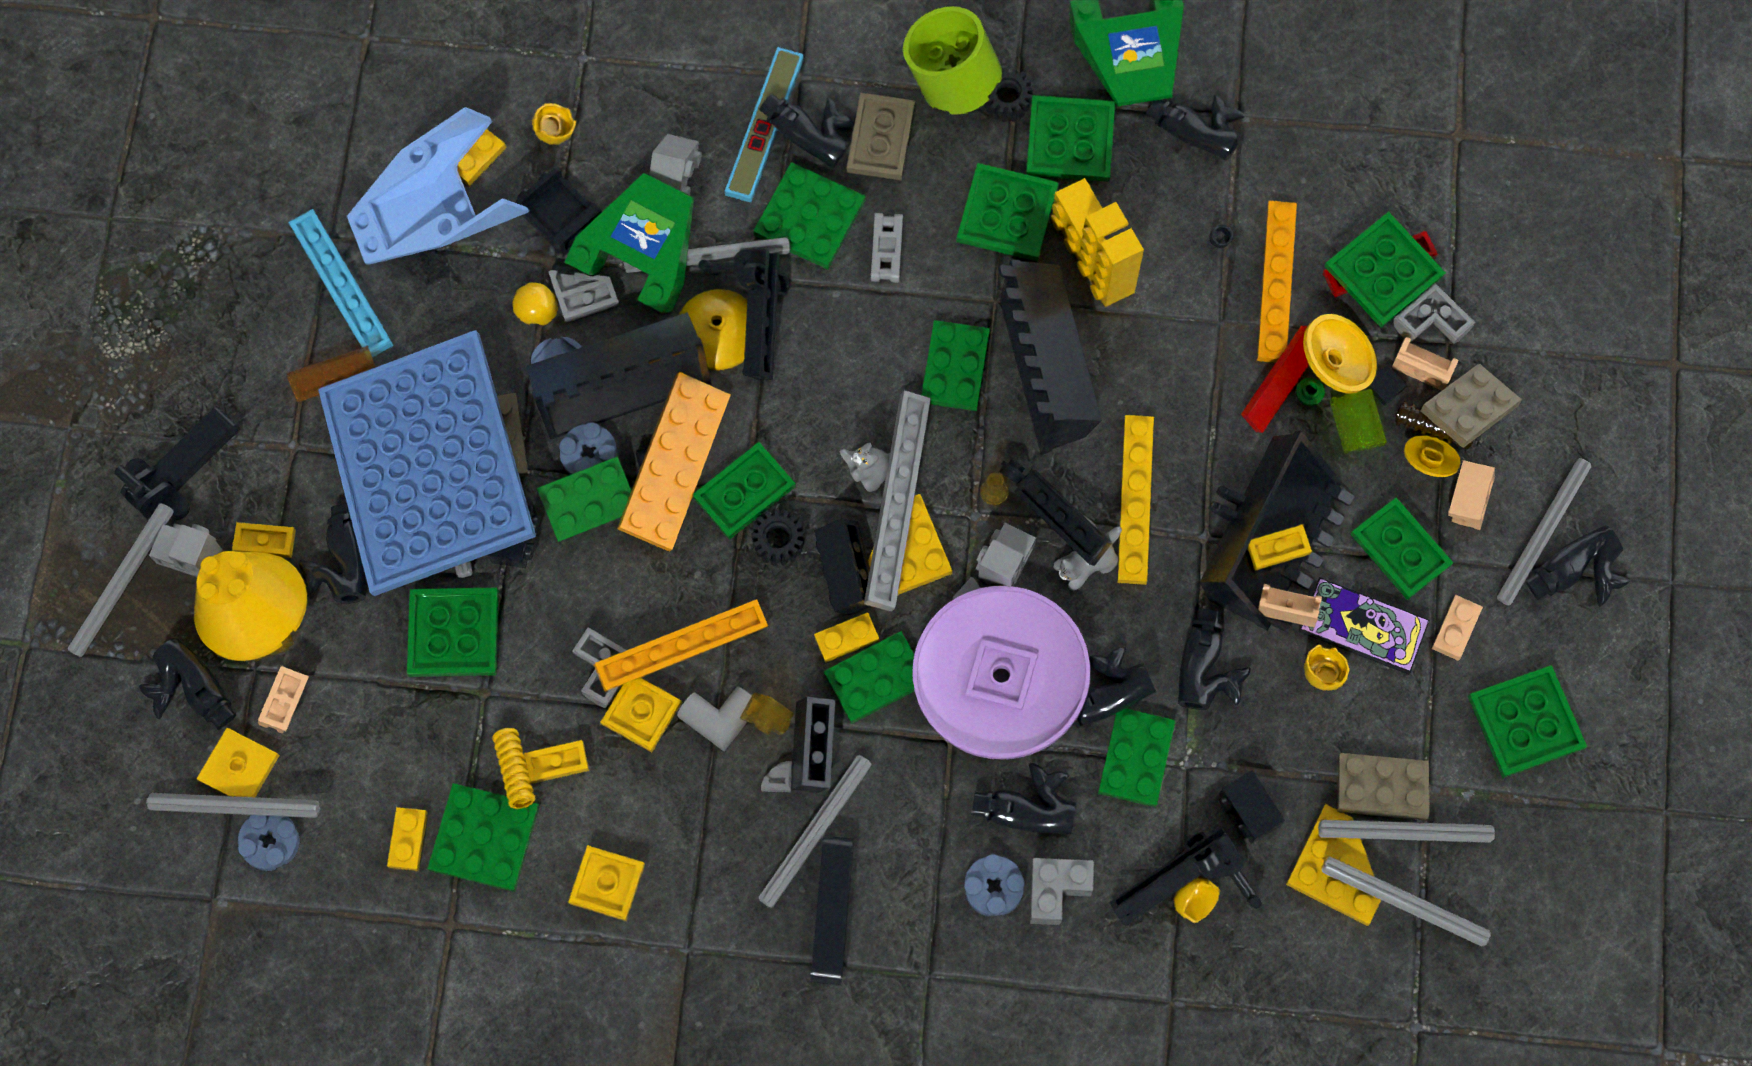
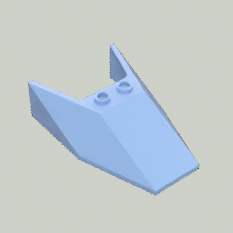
(421, 197)

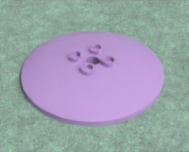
(996, 631)

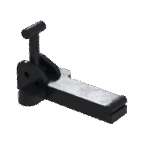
(761, 274)
(149, 487)
(1210, 855)

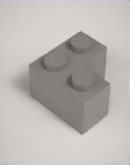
(675, 161)
(184, 547)
(1005, 556)
(1053, 879)

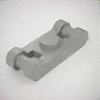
(886, 247)

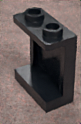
(557, 209)

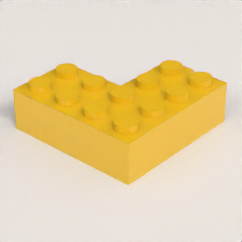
(1109, 263)

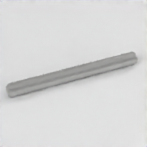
(728, 252)
(1544, 531)
(120, 580)
(233, 805)
(814, 831)
(1406, 831)
(1406, 901)

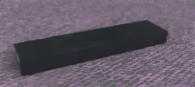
(1063, 517)

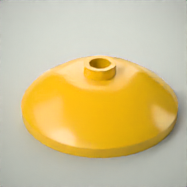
(722, 343)
(1339, 353)

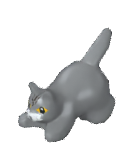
(867, 465)
(1077, 570)

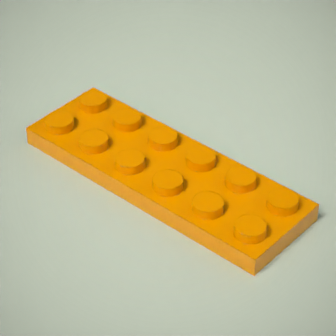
(674, 461)

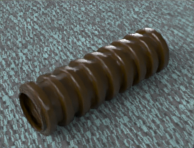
(1413, 417)

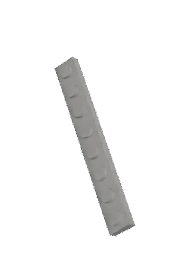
(897, 501)

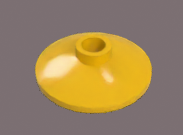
(1432, 456)

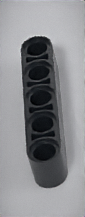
(832, 910)

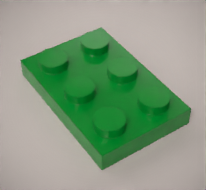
(955, 365)
(744, 490)
(586, 498)
(1401, 548)
(873, 677)
(1136, 757)

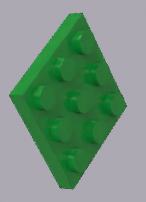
(1070, 138)
(1007, 212)
(810, 214)
(1384, 269)
(452, 632)
(1527, 721)
(483, 838)

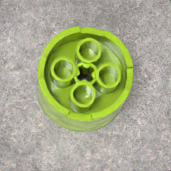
(952, 60)

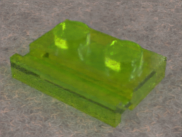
(1358, 421)

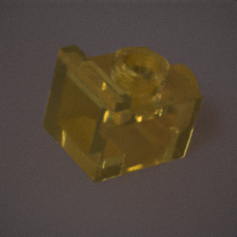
(767, 714)

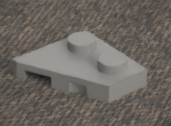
(583, 294)

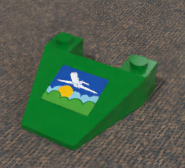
(1130, 52)
(645, 229)

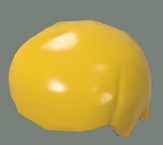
(553, 124)
(535, 304)
(1326, 668)
(1196, 899)

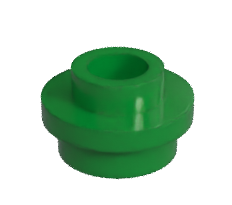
(1307, 399)

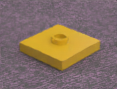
(641, 713)
(237, 765)
(606, 883)

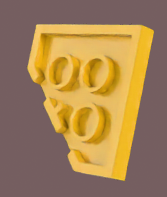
(924, 554)
(1332, 892)

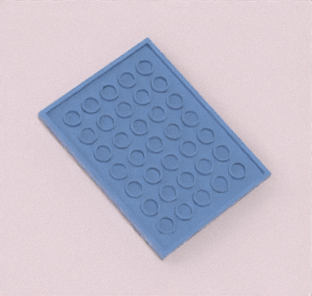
(426, 463)

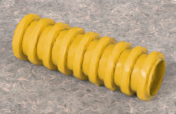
(513, 768)

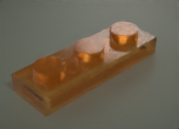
(309, 379)

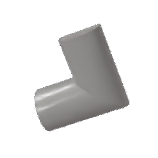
(1433, 308)
(594, 648)
(716, 725)

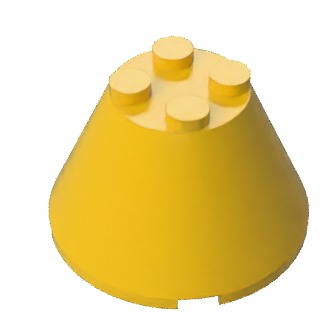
(247, 603)

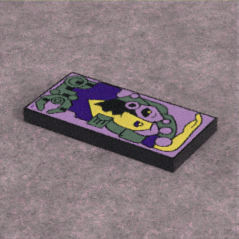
(1367, 626)

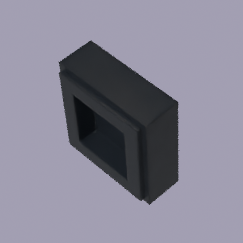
(1386, 385)

